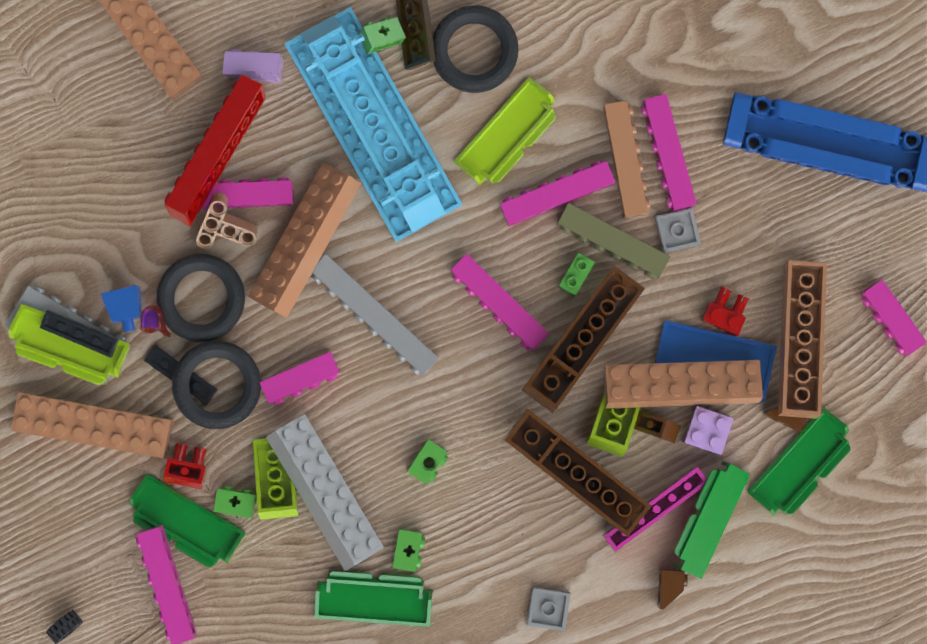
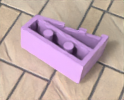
(254, 65)

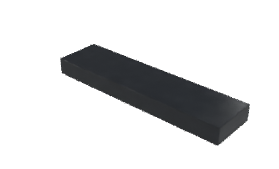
(79, 333)
(166, 365)

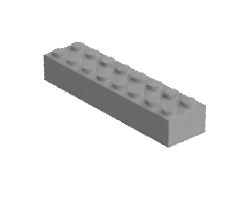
(324, 492)

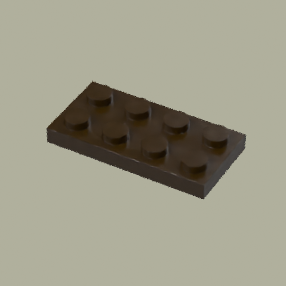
(416, 25)

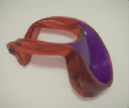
(153, 318)

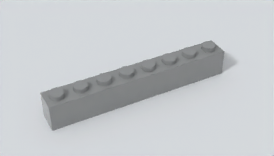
(375, 315)

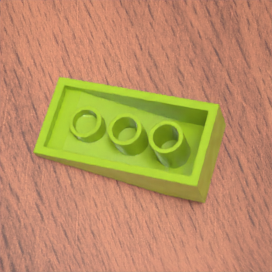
(612, 428)
(273, 486)

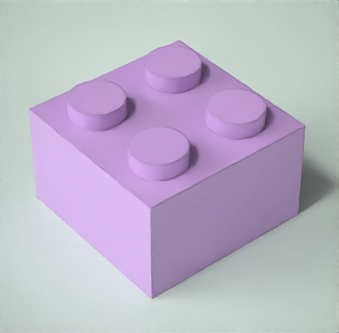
(707, 430)

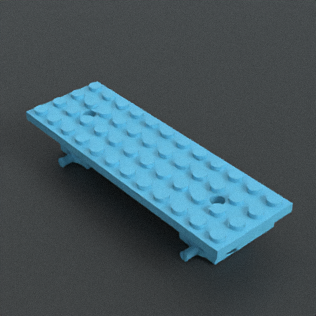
(373, 125)

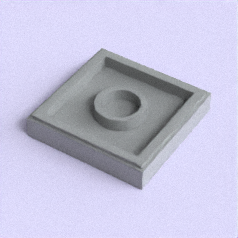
(677, 230)
(548, 608)

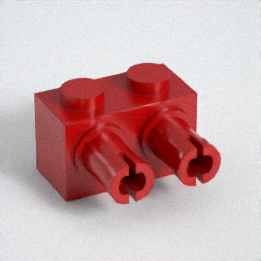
(722, 318)
(186, 473)

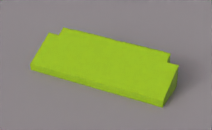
(508, 132)
(54, 350)

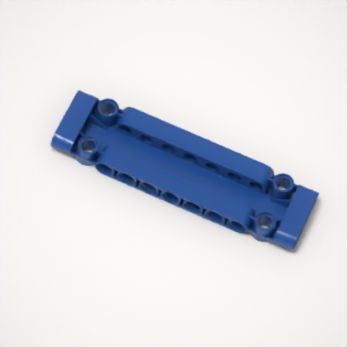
(827, 141)

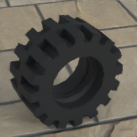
(64, 626)

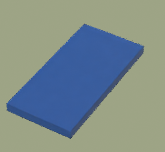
(691, 344)

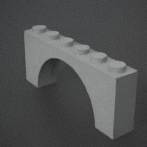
(36, 299)

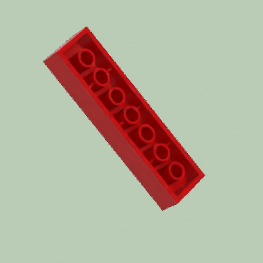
(215, 150)

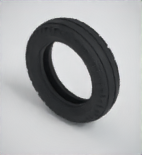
(475, 15)
(235, 300)
(191, 360)

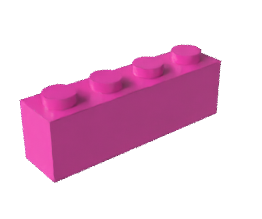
(893, 318)
(299, 378)

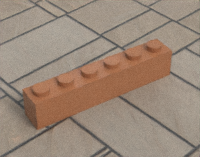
(625, 159)

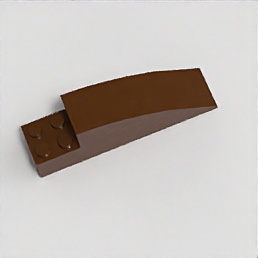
(583, 339)
(577, 472)

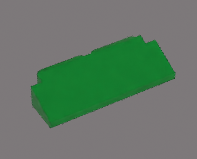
(806, 459)
(191, 526)
(707, 526)
(373, 599)

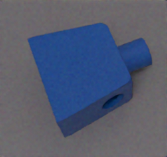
(124, 306)

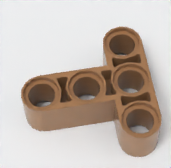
(222, 220)

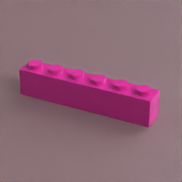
(669, 153)
(557, 193)
(255, 194)
(496, 299)
(660, 506)
(166, 585)

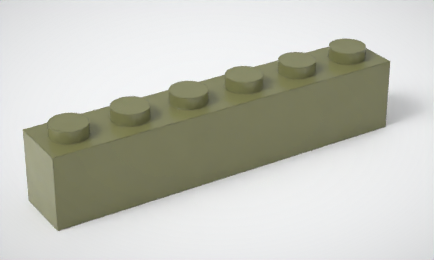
(613, 240)

